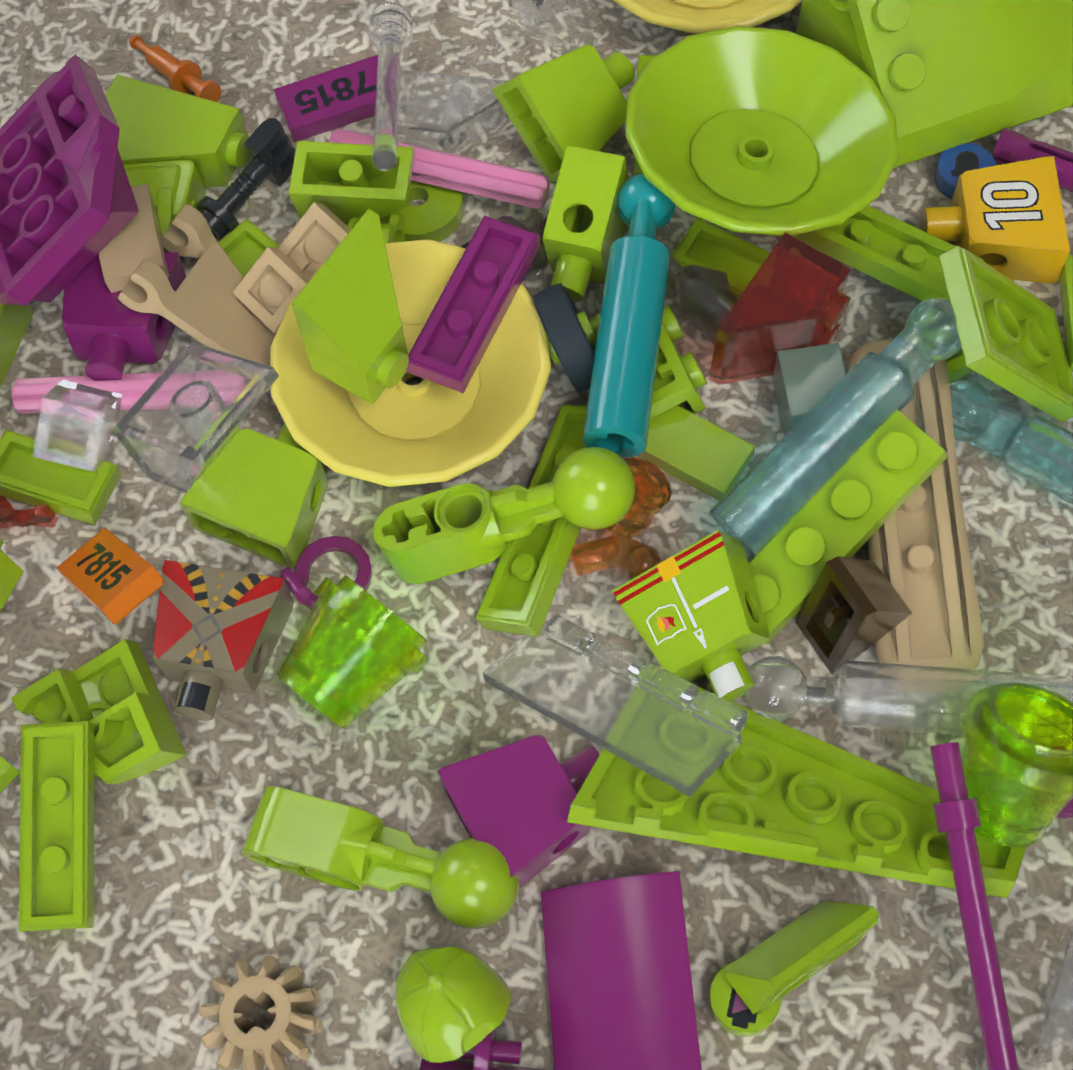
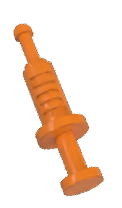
(182, 75)

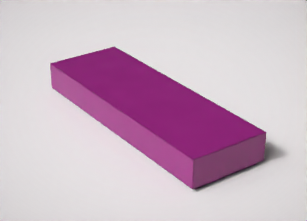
(473, 304)

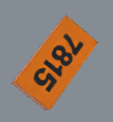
(110, 575)

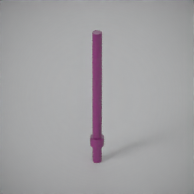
(958, 818)

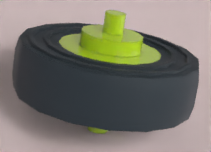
(569, 334)

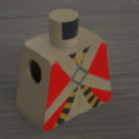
(216, 631)

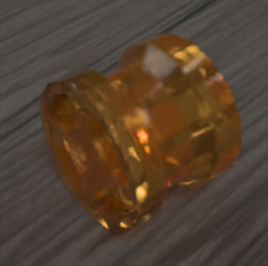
(650, 497)

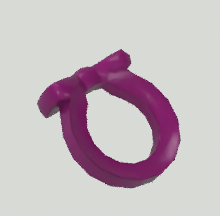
(298, 580)

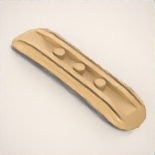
(927, 546)

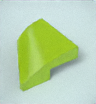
(124, 704)

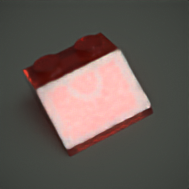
(785, 306)

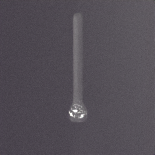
(390, 33)

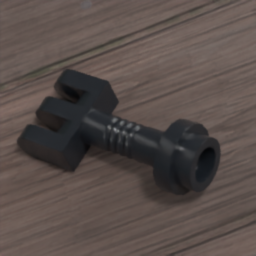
(271, 160)

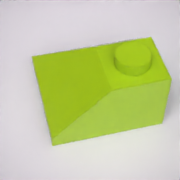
(353, 315)

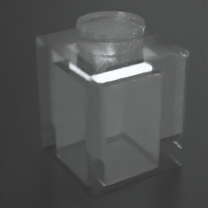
(77, 425)

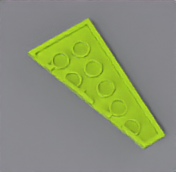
(795, 803)

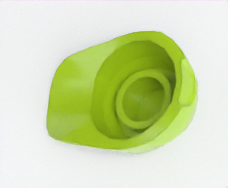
(449, 1002)

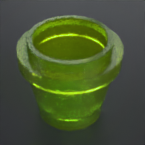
(350, 652)
(1018, 760)

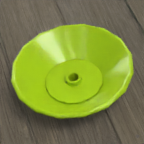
(761, 131)

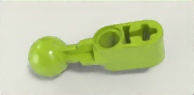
(472, 526)
(357, 850)

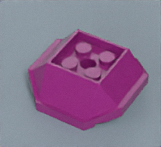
(59, 185)

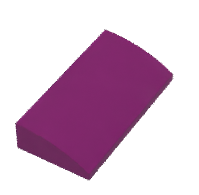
(620, 975)

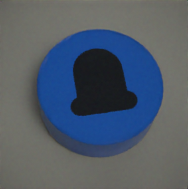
(957, 161)

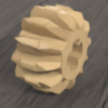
(262, 991)

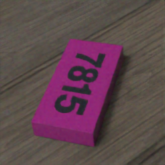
(329, 99)

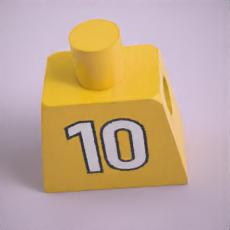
(1008, 219)

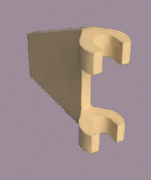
(205, 298)

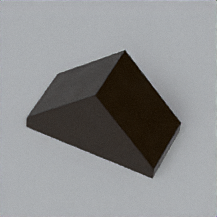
(849, 610)

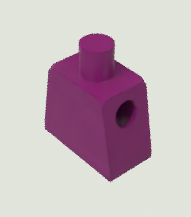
(107, 330)
(520, 801)

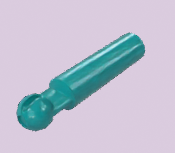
(630, 324)

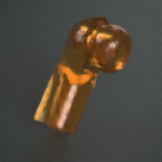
(614, 552)

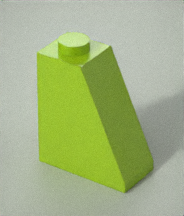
(174, 125)

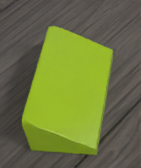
(798, 952)

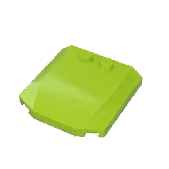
(965, 66)

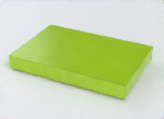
(1008, 334)

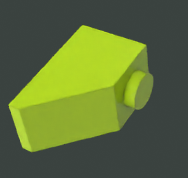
(347, 180)

